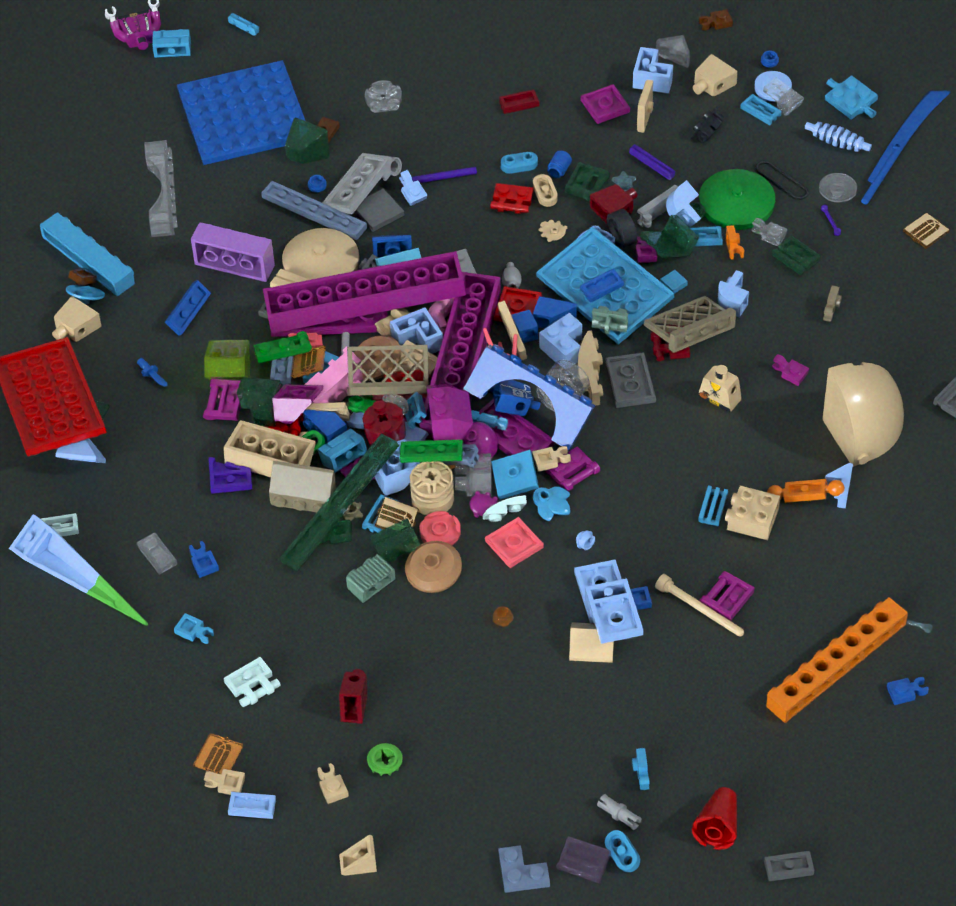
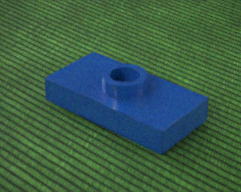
(602, 285)

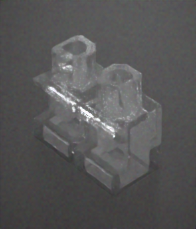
(476, 478)

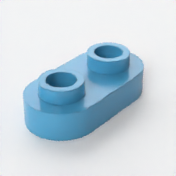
(519, 162)
(623, 852)

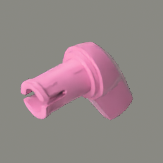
(439, 311)

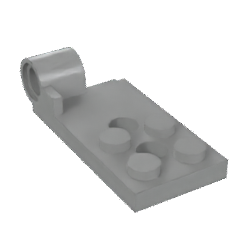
(361, 180)

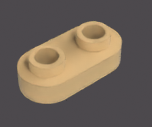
(545, 190)

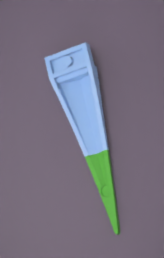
(52, 553)

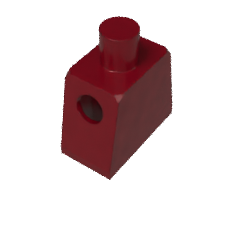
(611, 200)
(353, 685)

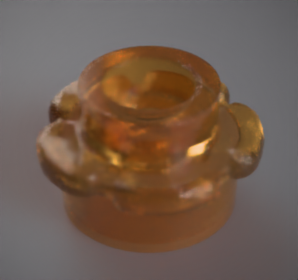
(502, 612)

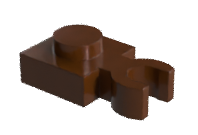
(717, 19)

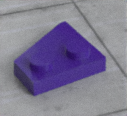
(228, 477)

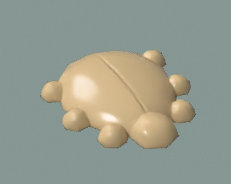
(552, 230)

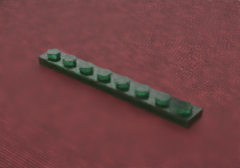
(339, 502)

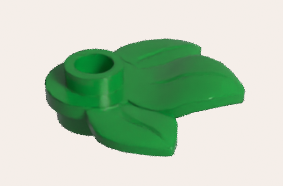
(360, 403)

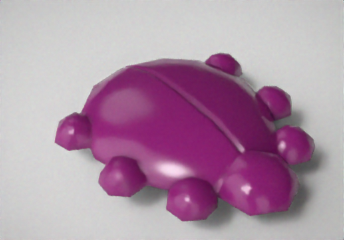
(481, 502)

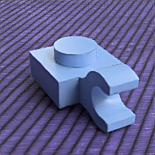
(412, 190)

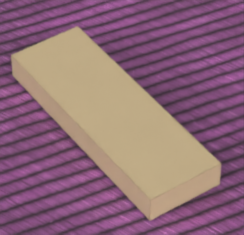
(511, 329)

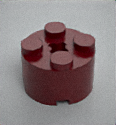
(384, 419)

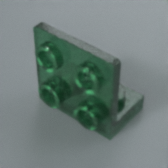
(673, 240)

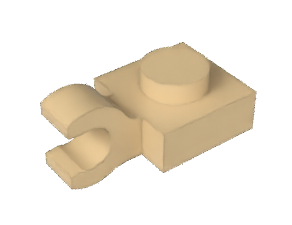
(227, 782)

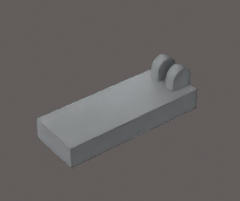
(654, 208)

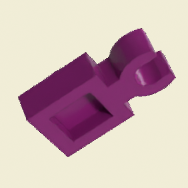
(645, 252)

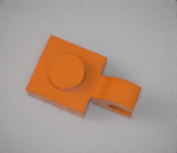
(732, 241)

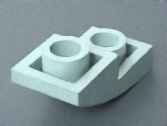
(499, 510)

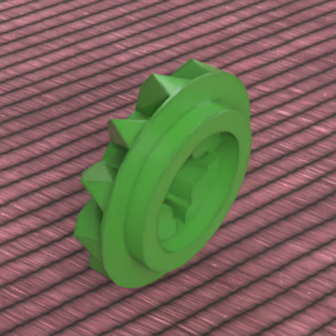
(390, 752)

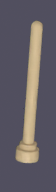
(666, 585)

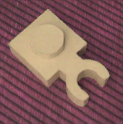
(549, 459)
(332, 785)

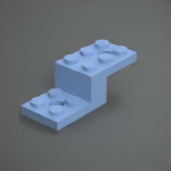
(608, 601)

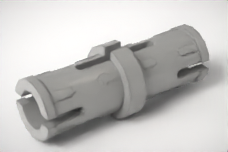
(619, 811)

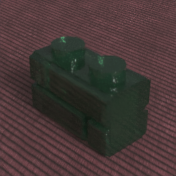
(395, 540)

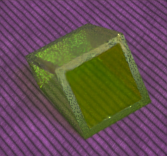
(227, 359)

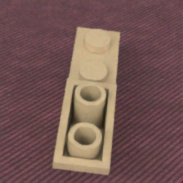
(590, 363)

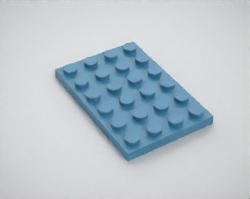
(592, 256)

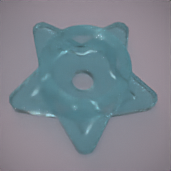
(624, 177)

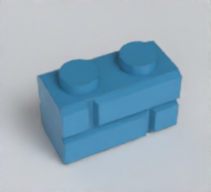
(171, 43)
(342, 450)

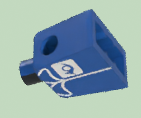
(514, 398)

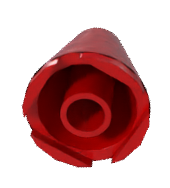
(717, 820)

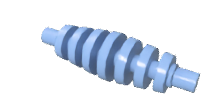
(838, 136)

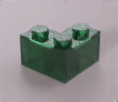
(257, 396)

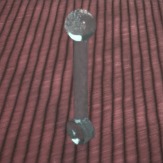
(927, 627)

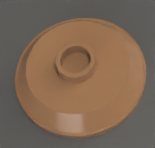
(377, 355)
(433, 566)

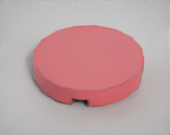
(440, 527)

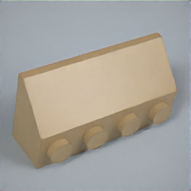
(260, 446)

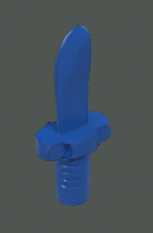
(151, 371)

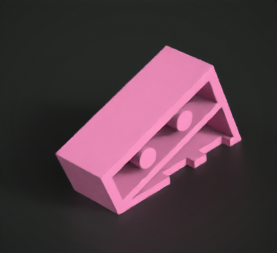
(335, 379)

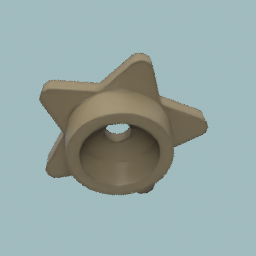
(355, 507)

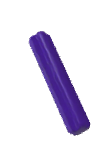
(652, 162)

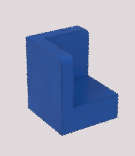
(526, 326)

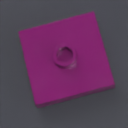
(605, 104)

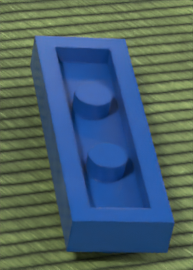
(187, 307)

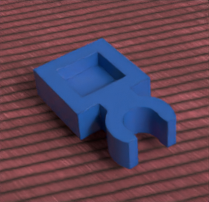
(203, 561)
(904, 691)

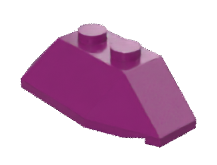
(449, 412)

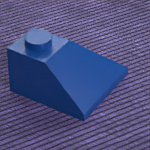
(390, 244)

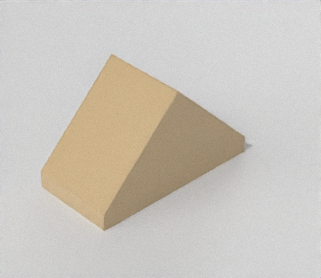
(359, 858)

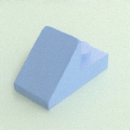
(844, 475)

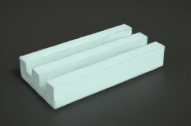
(64, 529)

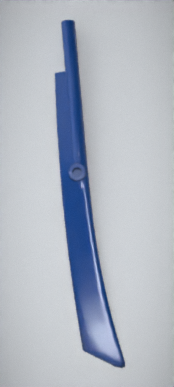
(901, 138)

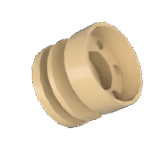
(432, 487)

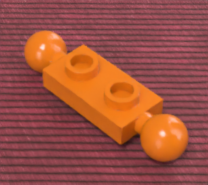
(807, 490)

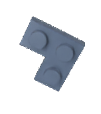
(519, 876)

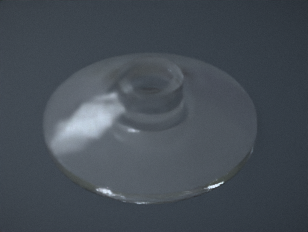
(838, 187)

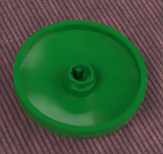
(737, 198)

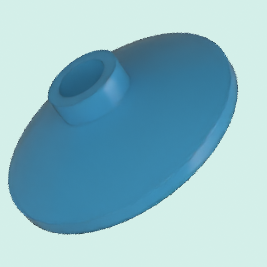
(85, 293)

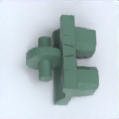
(610, 320)

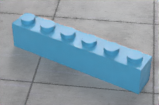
(87, 253)

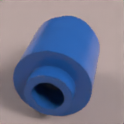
(559, 164)

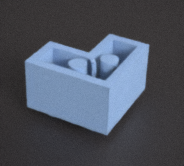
(649, 69)
(417, 328)
(562, 339)

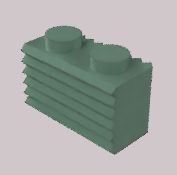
(370, 578)

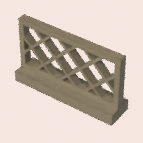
(693, 330)
(383, 387)

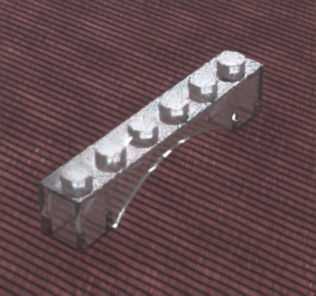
(161, 213)

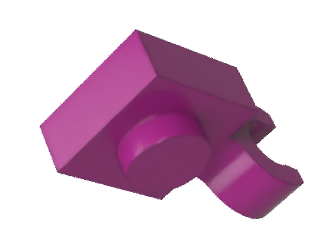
(790, 371)

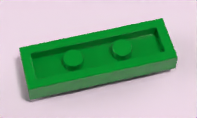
(431, 451)

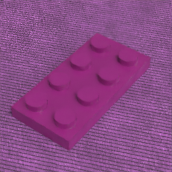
(519, 434)

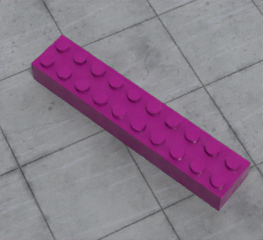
(364, 292)
(464, 335)

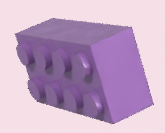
(233, 252)

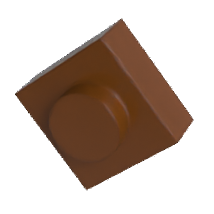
(82, 276)

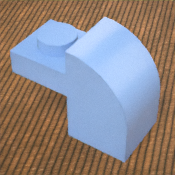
(679, 202)
(732, 295)

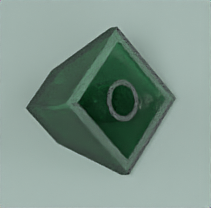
(306, 142)

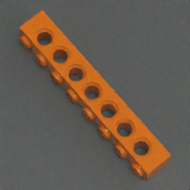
(785, 706)

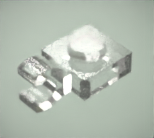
(772, 233)

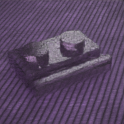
(584, 859)

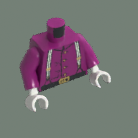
(136, 28)

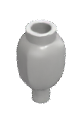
(511, 276)

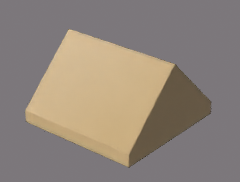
(587, 646)

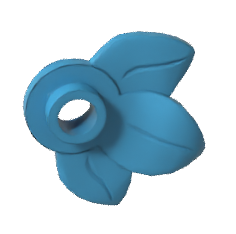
(553, 503)

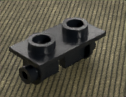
(712, 120)

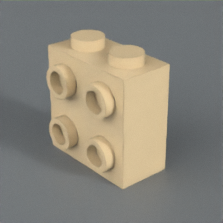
(752, 512)

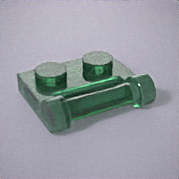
(582, 178)

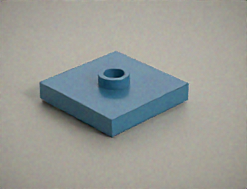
(515, 474)

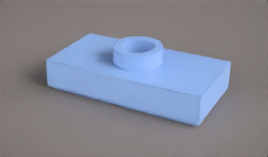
(252, 805)

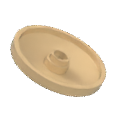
(320, 254)

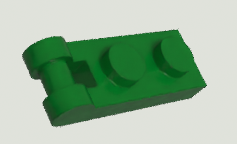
(282, 347)

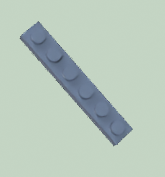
(314, 210)

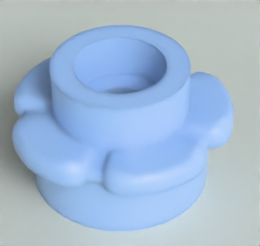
(585, 540)

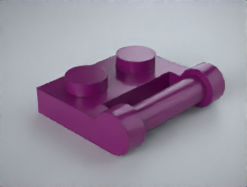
(229, 403)
(564, 470)
(732, 598)

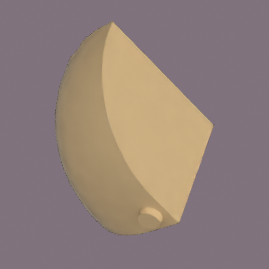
(863, 410)

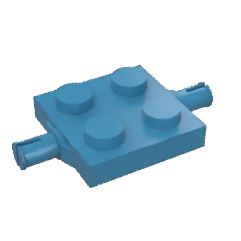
(851, 97)

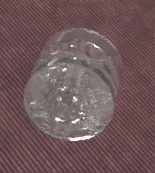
(566, 374)

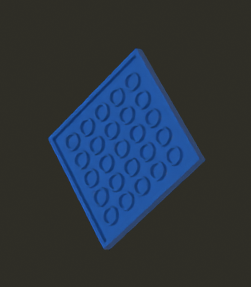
(240, 111)

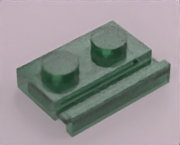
(796, 255)

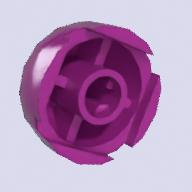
(483, 437)

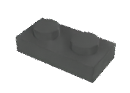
(789, 866)

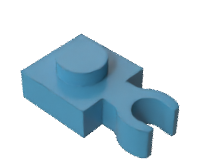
(191, 627)
(640, 765)

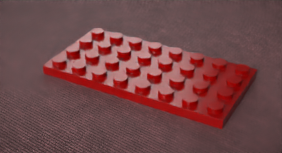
(49, 397)

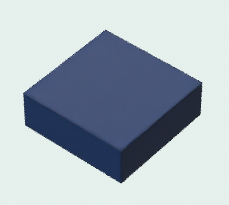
(641, 598)

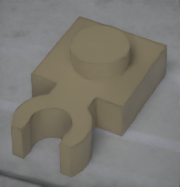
(833, 301)

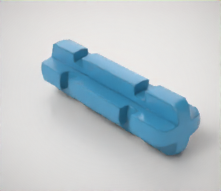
(243, 24)
(490, 420)

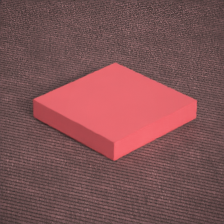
(514, 542)

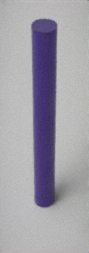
(445, 175)

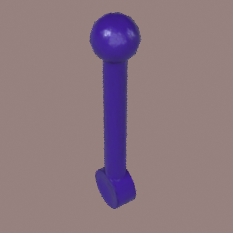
(837, 231)

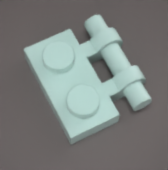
(248, 677)

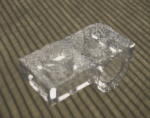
(786, 97)

